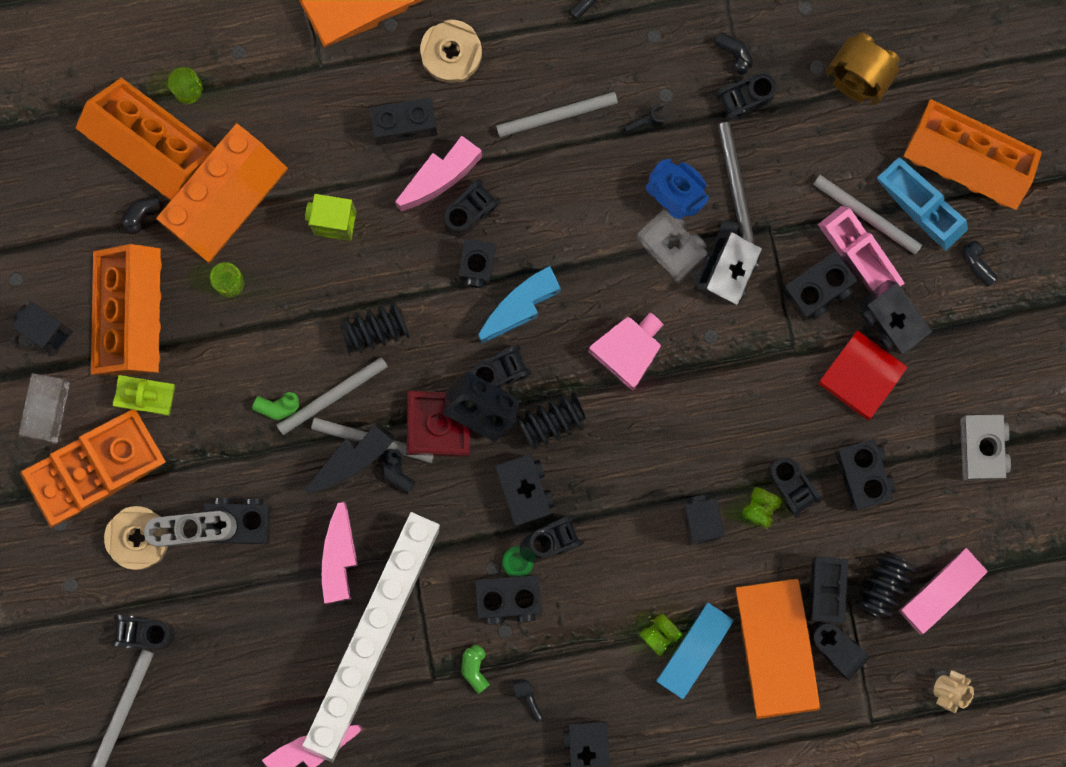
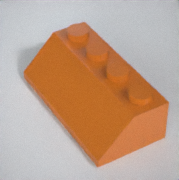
(143, 137)
(973, 154)
(222, 193)
(126, 310)

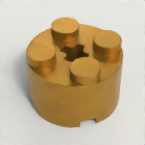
(863, 69)

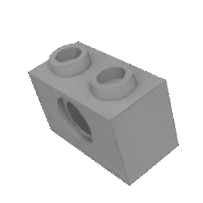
(975, 464)

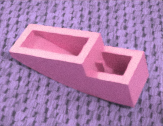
(439, 174)
(858, 249)
(337, 556)
(943, 591)
(293, 753)

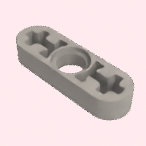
(168, 522)

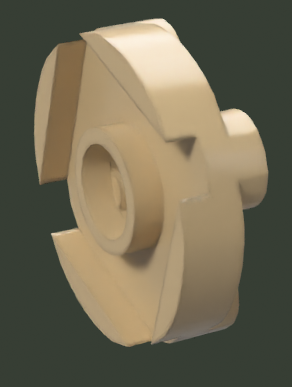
(443, 35)
(122, 549)

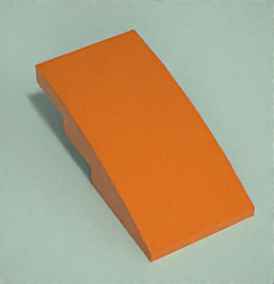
(345, 18)
(92, 468)
(777, 649)

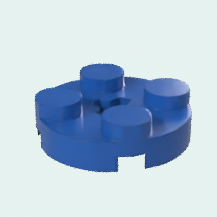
(664, 183)

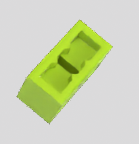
(331, 217)

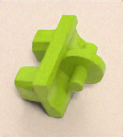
(144, 395)

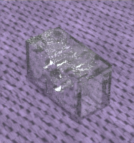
(676, 262)
(44, 408)

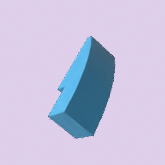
(923, 203)
(519, 304)
(694, 651)

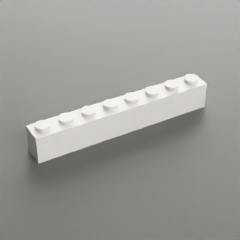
(371, 637)

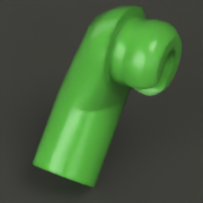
(278, 409)
(470, 668)

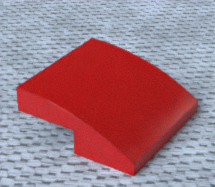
(862, 375)

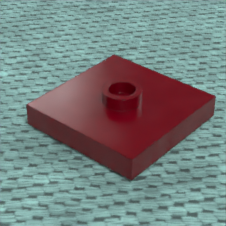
(430, 430)

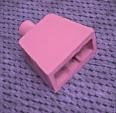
(628, 349)

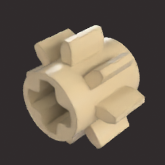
(953, 691)

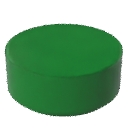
(515, 564)

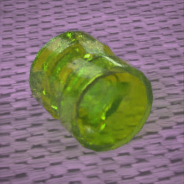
(182, 79)
(229, 285)
(761, 515)
(655, 639)

